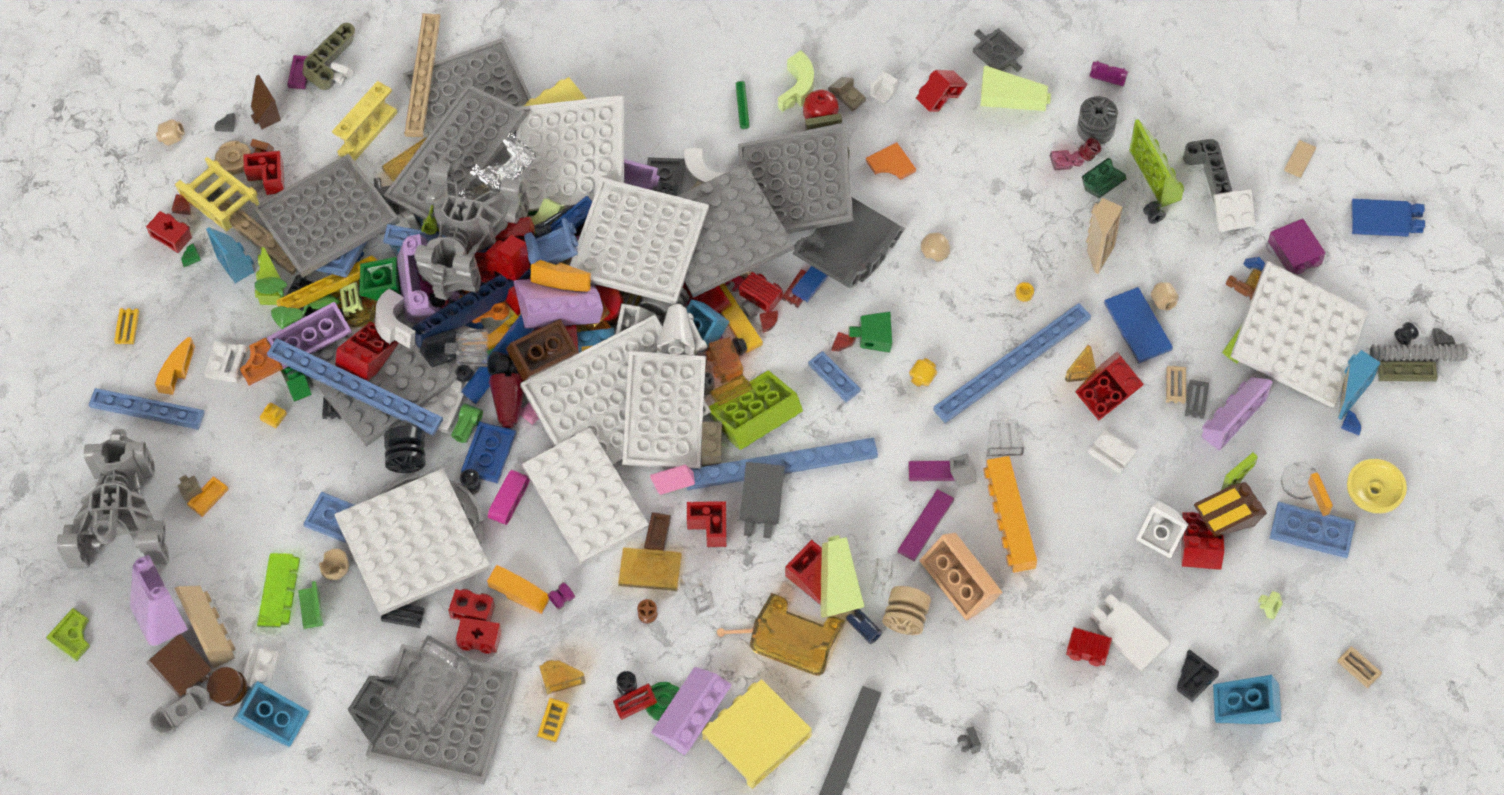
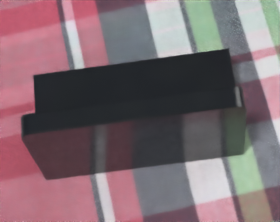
(434, 348)

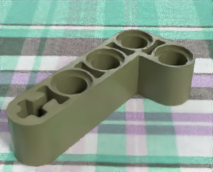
(331, 52)

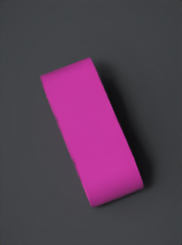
(508, 497)

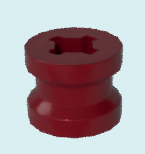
(1089, 149)

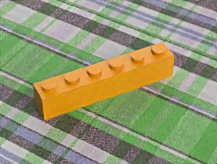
(1010, 514)

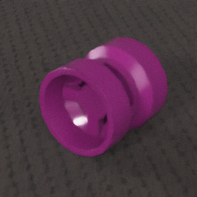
(561, 595)

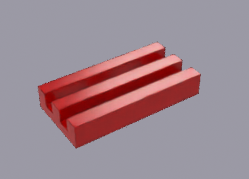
(634, 706)

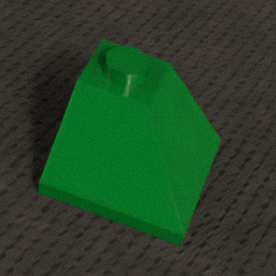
(378, 277)

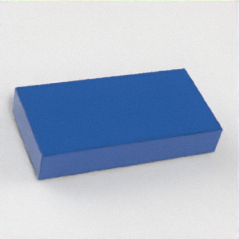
(809, 284)

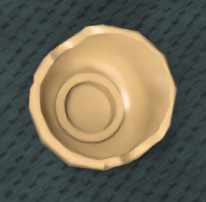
(935, 246)
(334, 564)

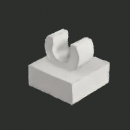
(341, 72)

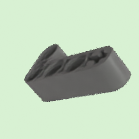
(1209, 158)

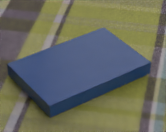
(489, 451)

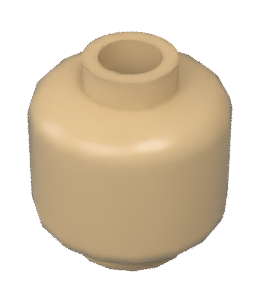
(170, 132)
(1164, 296)

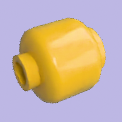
(923, 372)

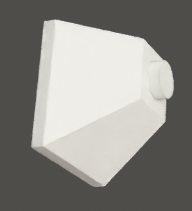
(1162, 529)

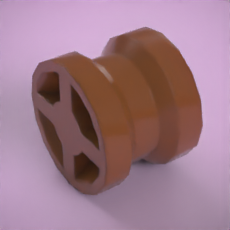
(644, 607)

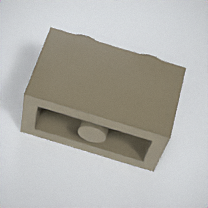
(711, 443)

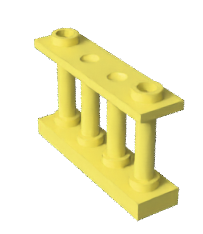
(365, 121)
(211, 209)

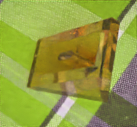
(1082, 366)

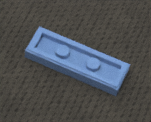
(834, 376)

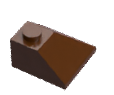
(263, 105)

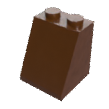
(179, 666)

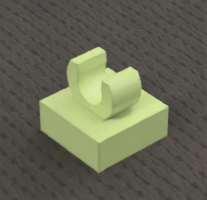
(1271, 604)

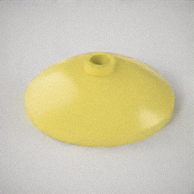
(1377, 476)

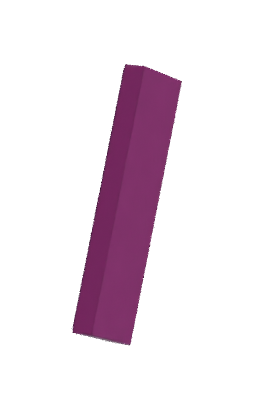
(925, 525)

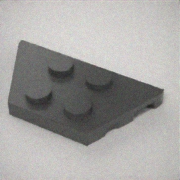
(368, 709)

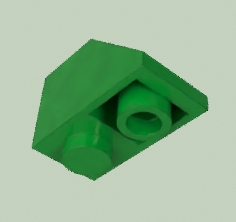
(296, 383)

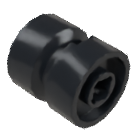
(501, 363)

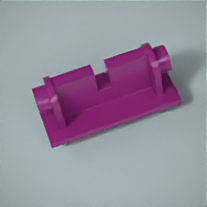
(1108, 74)

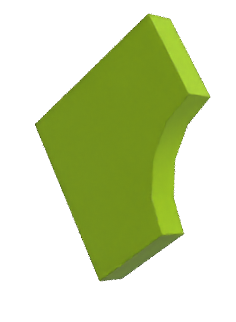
(1238, 473)
(69, 634)

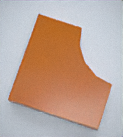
(891, 160)
(259, 364)

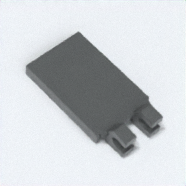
(670, 171)
(761, 496)

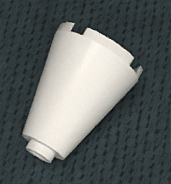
(676, 332)

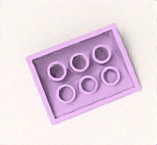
(545, 305)

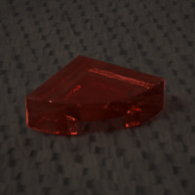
(181, 205)
(768, 320)
(842, 342)

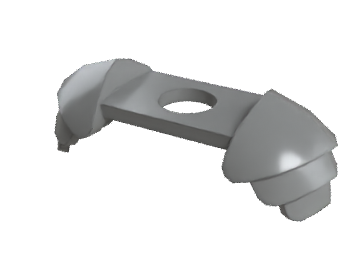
(165, 720)

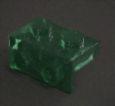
(1102, 178)

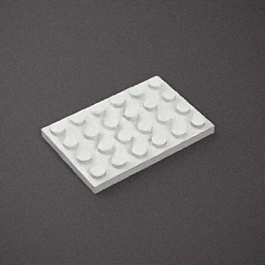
(663, 410)
(585, 495)

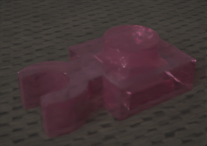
(1064, 160)

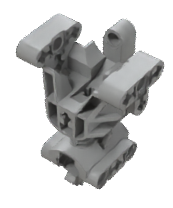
(467, 227)
(112, 506)

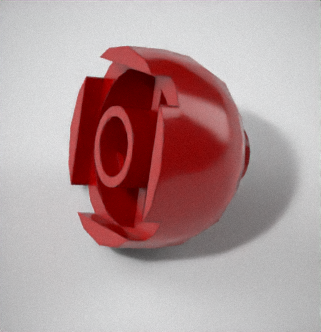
(820, 104)

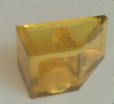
(560, 676)

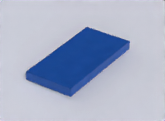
(1138, 325)

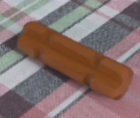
(1240, 286)

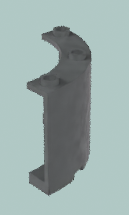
(850, 249)

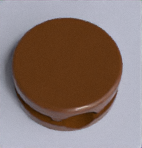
(227, 686)

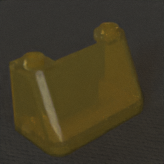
(794, 638)

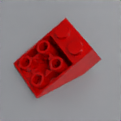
(364, 352)
(1109, 386)
(1199, 545)
(805, 570)

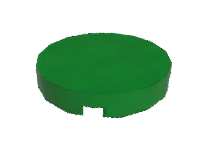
(664, 694)

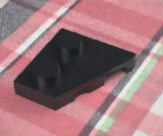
(1195, 676)

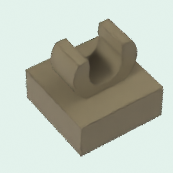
(189, 487)

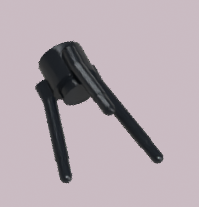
(544, 227)

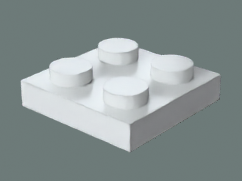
(1234, 210)

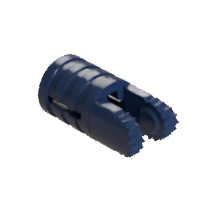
(864, 626)

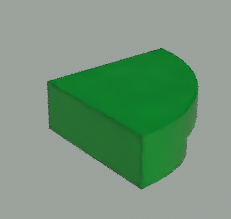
(190, 256)

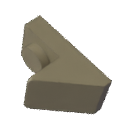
(847, 93)

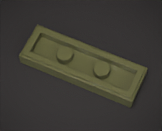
(1407, 371)

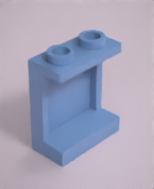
(553, 246)

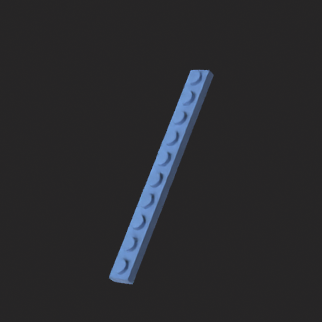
(1011, 363)
(355, 386)
(793, 462)

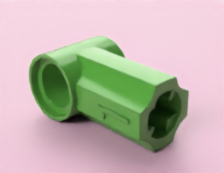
(468, 418)

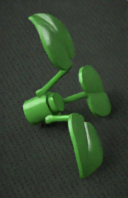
(286, 316)

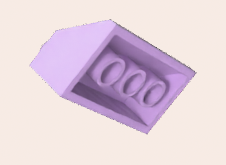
(314, 330)
(1236, 412)
(691, 709)

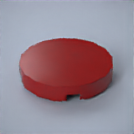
(612, 299)

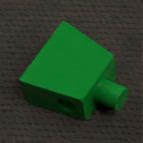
(874, 331)

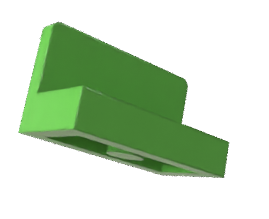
(311, 607)

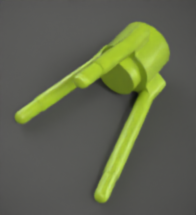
(430, 224)

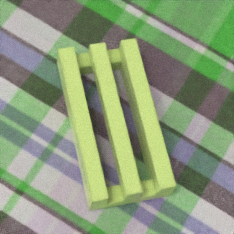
(352, 308)

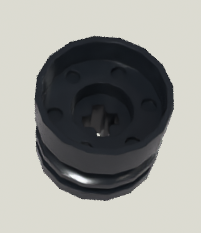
(404, 449)

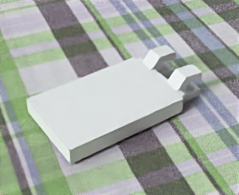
(1130, 633)

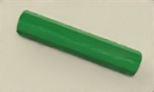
(742, 105)

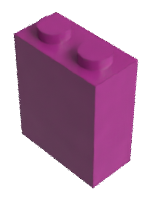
(1296, 247)

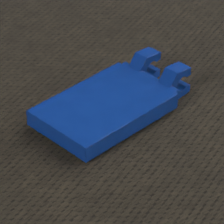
(1386, 217)

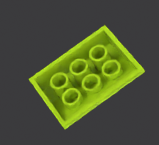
(1155, 166)
(757, 411)

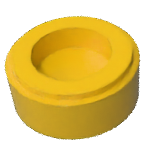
(1024, 291)

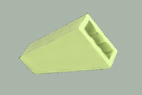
(1011, 91)
(838, 579)

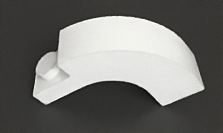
(695, 167)
(389, 328)

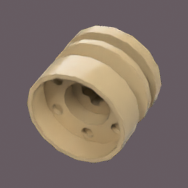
(906, 610)

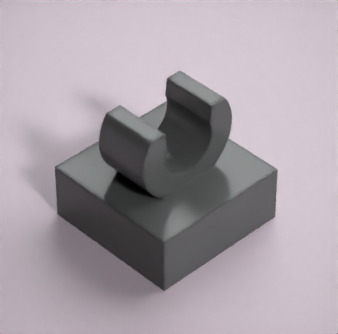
(971, 739)

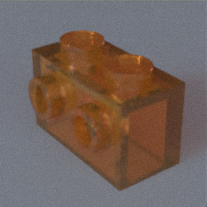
(725, 360)

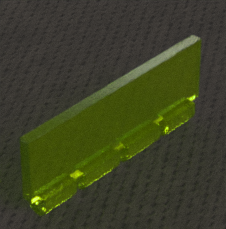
(275, 590)

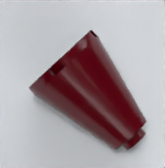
(507, 398)

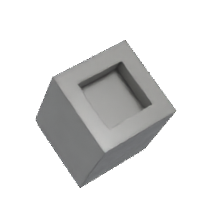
(962, 470)

